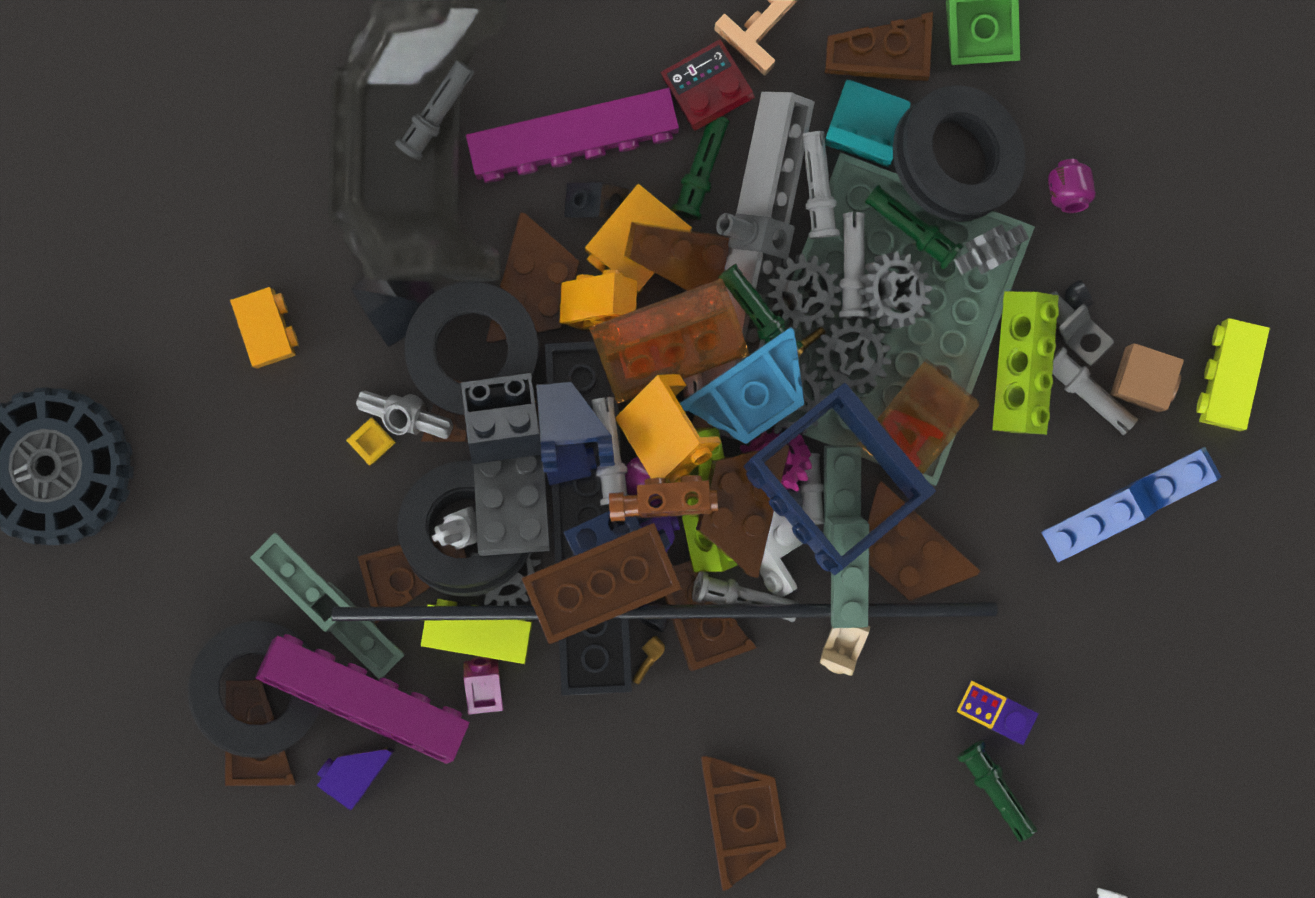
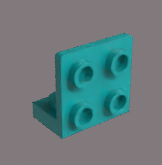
(866, 123)

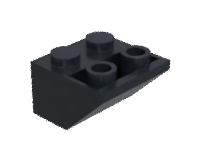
(501, 418)

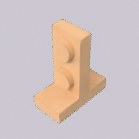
(757, 27)

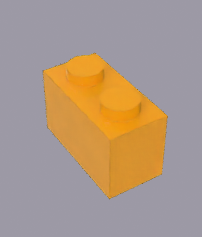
(596, 298)
(264, 327)

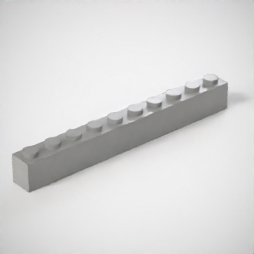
(768, 192)

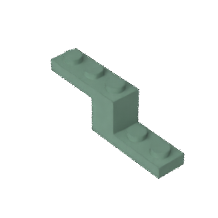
(845, 529)
(318, 597)

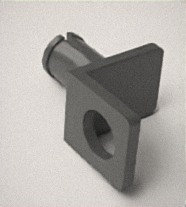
(755, 233)
(1076, 326)

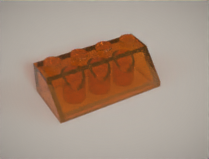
(670, 337)

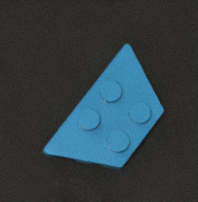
(753, 391)

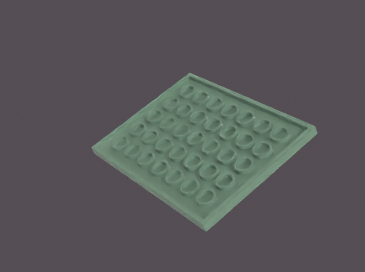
(955, 324)

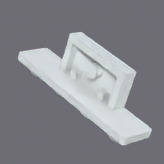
(779, 543)

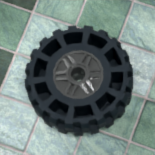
(88, 471)

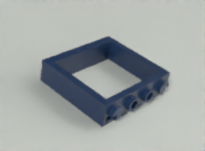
(881, 447)

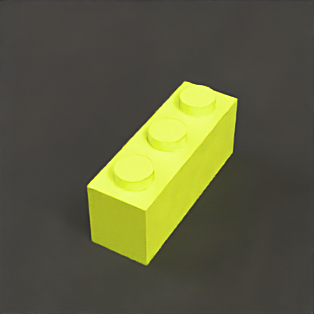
(1232, 374)
(485, 638)

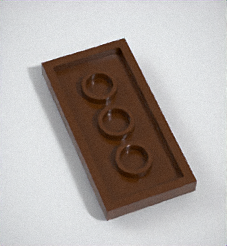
(601, 583)

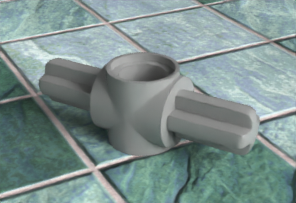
(417, 418)
(458, 529)

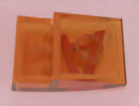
(926, 414)

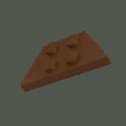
(535, 276)
(743, 511)
(912, 552)
(743, 818)

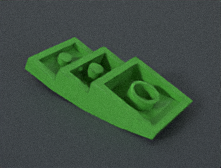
(983, 31)

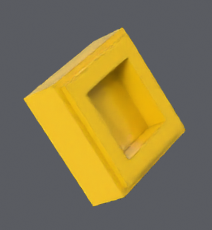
(371, 441)

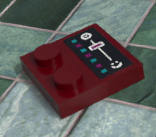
(707, 85)

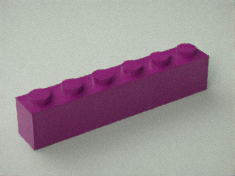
(573, 134)
(363, 699)

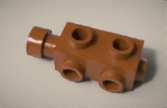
(672, 495)

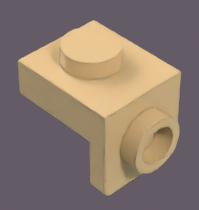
(843, 649)

